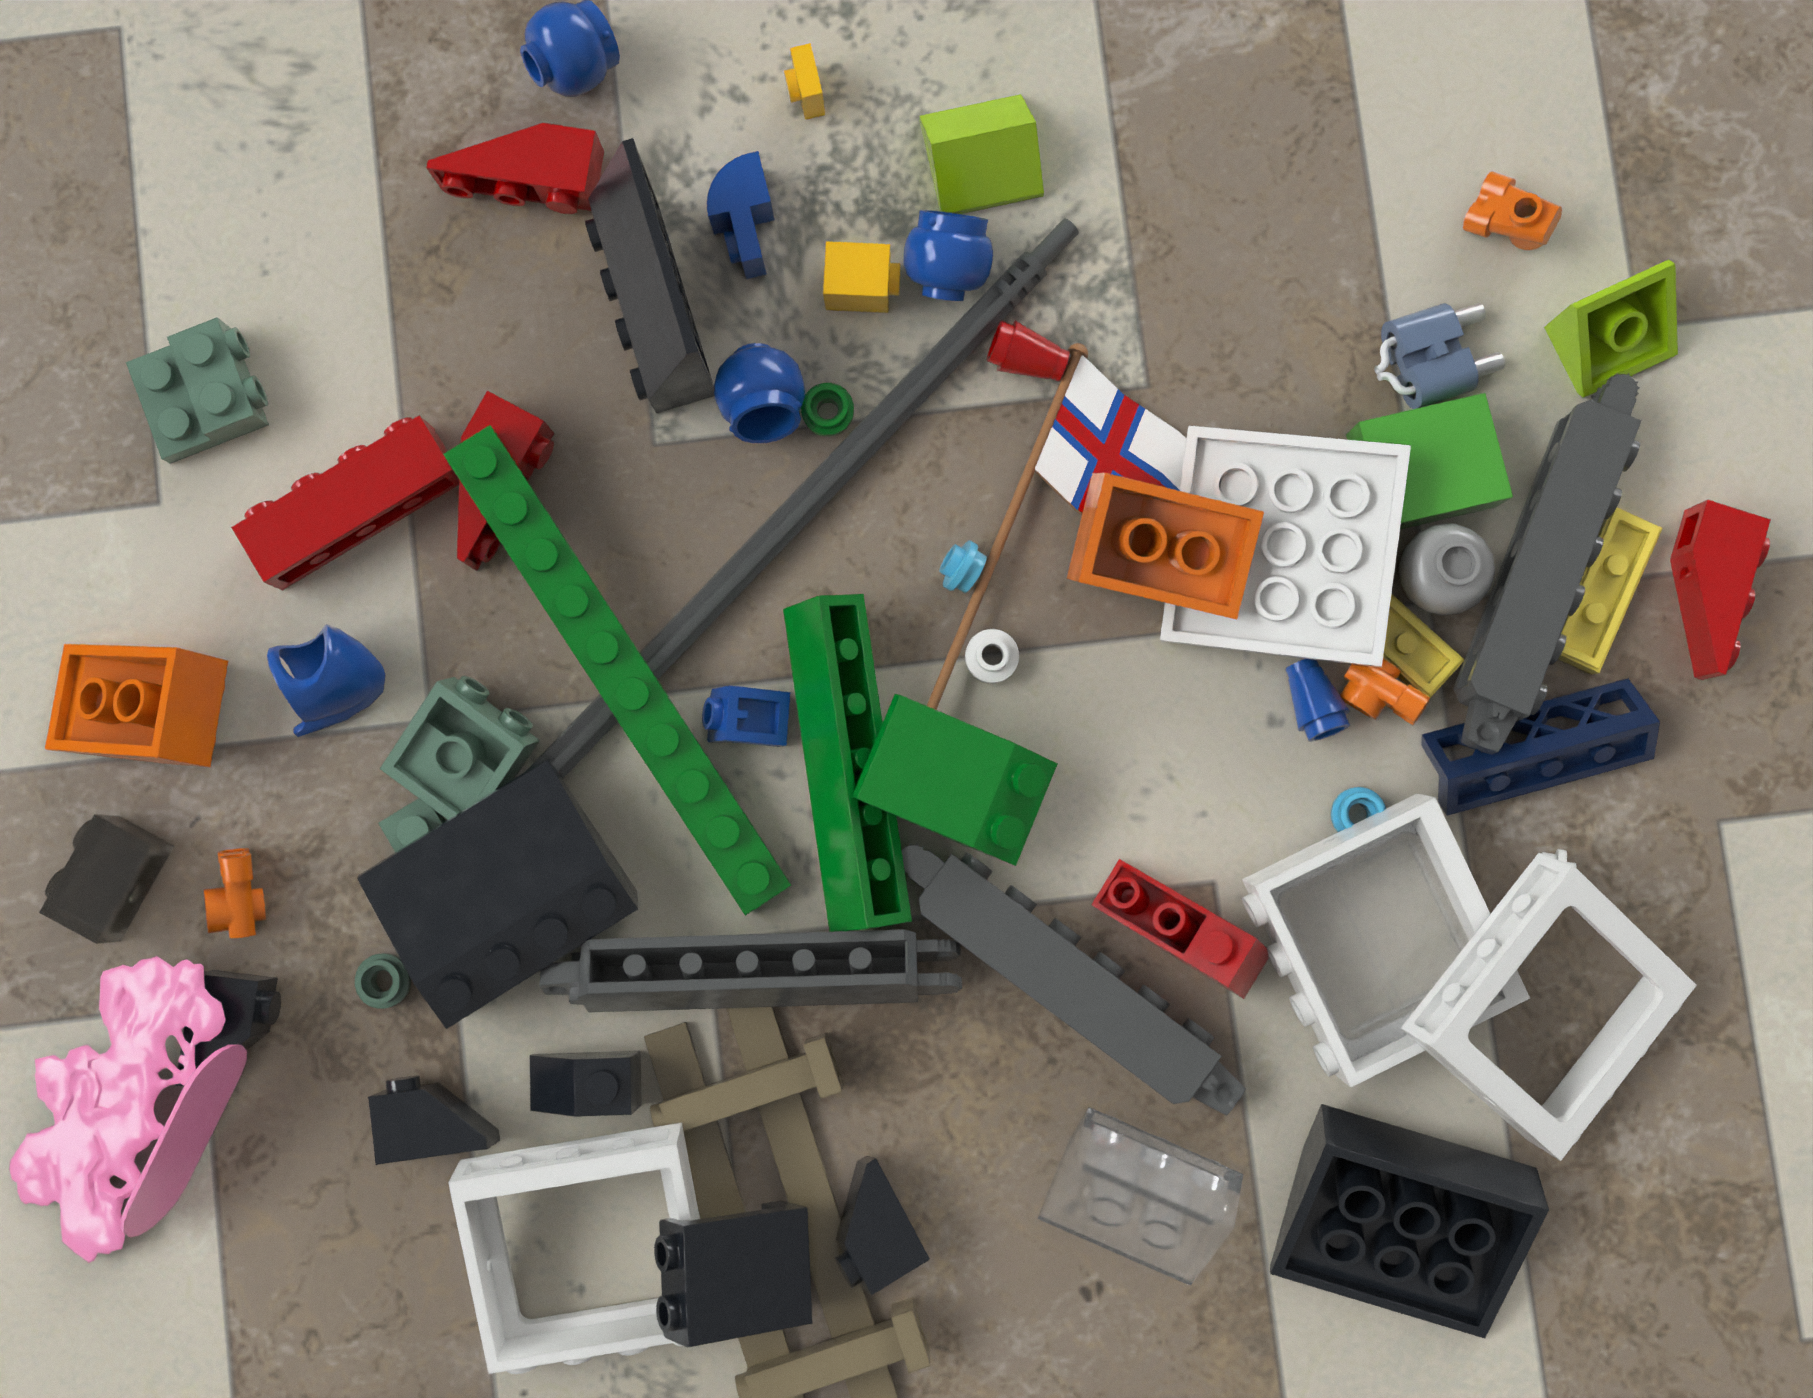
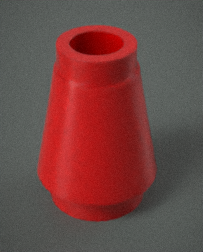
(1026, 353)

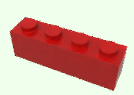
(346, 503)

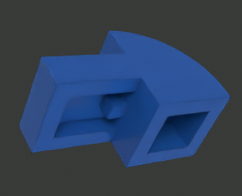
(735, 205)

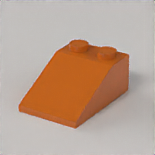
(1165, 545)
(137, 703)

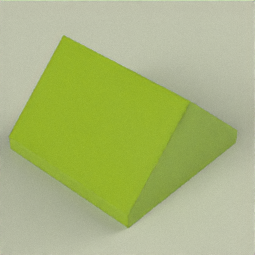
(983, 155)
(1618, 329)

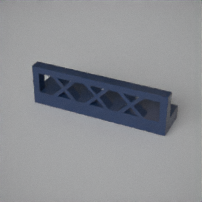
(1548, 753)

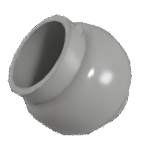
(1446, 569)

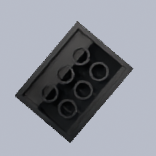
(647, 284)
(498, 893)
(1408, 1221)

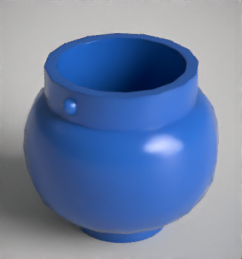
(569, 47)
(948, 254)
(760, 393)

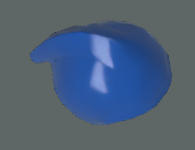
(331, 678)

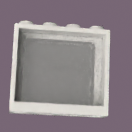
(1370, 931)

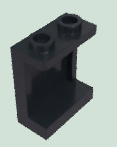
(734, 1274)

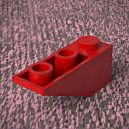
(533, 165)
(530, 447)
(1713, 580)
(1182, 928)

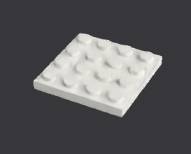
(1321, 549)

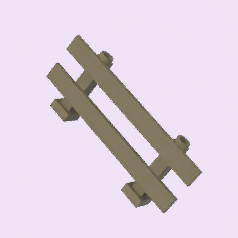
(774, 1085)

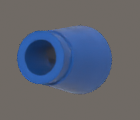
(1316, 701)

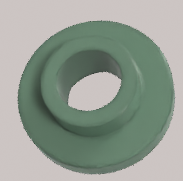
(367, 986)

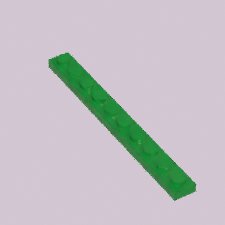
(617, 669)

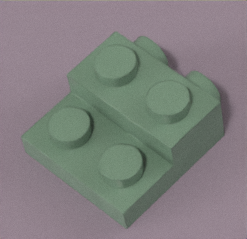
(199, 390)
(459, 747)

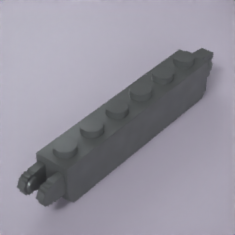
(1546, 564)
(751, 971)
(1070, 983)

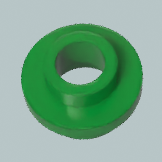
(823, 394)

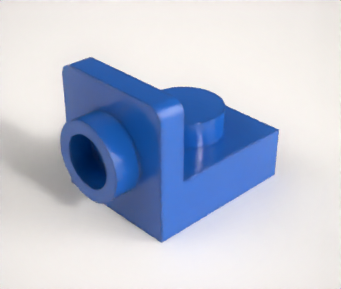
(747, 716)

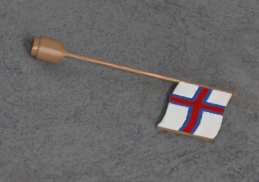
(1084, 433)

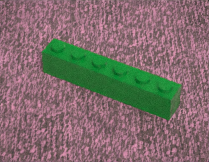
(838, 728)

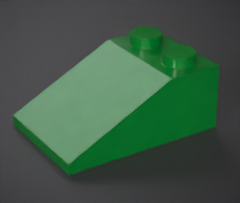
(955, 779)

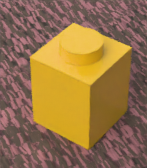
(859, 277)

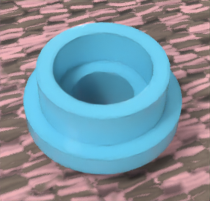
(962, 566)
(1345, 800)

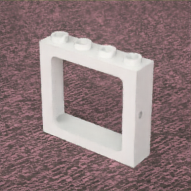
(1490, 960)
(573, 1338)

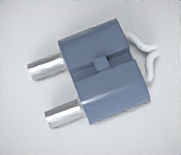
(1431, 356)

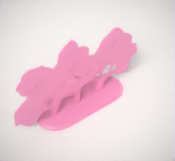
(108, 1103)

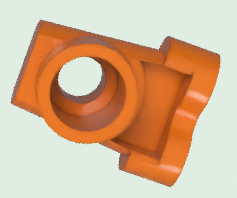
(1502, 211)
(1375, 687)
(236, 904)

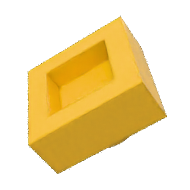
(804, 82)

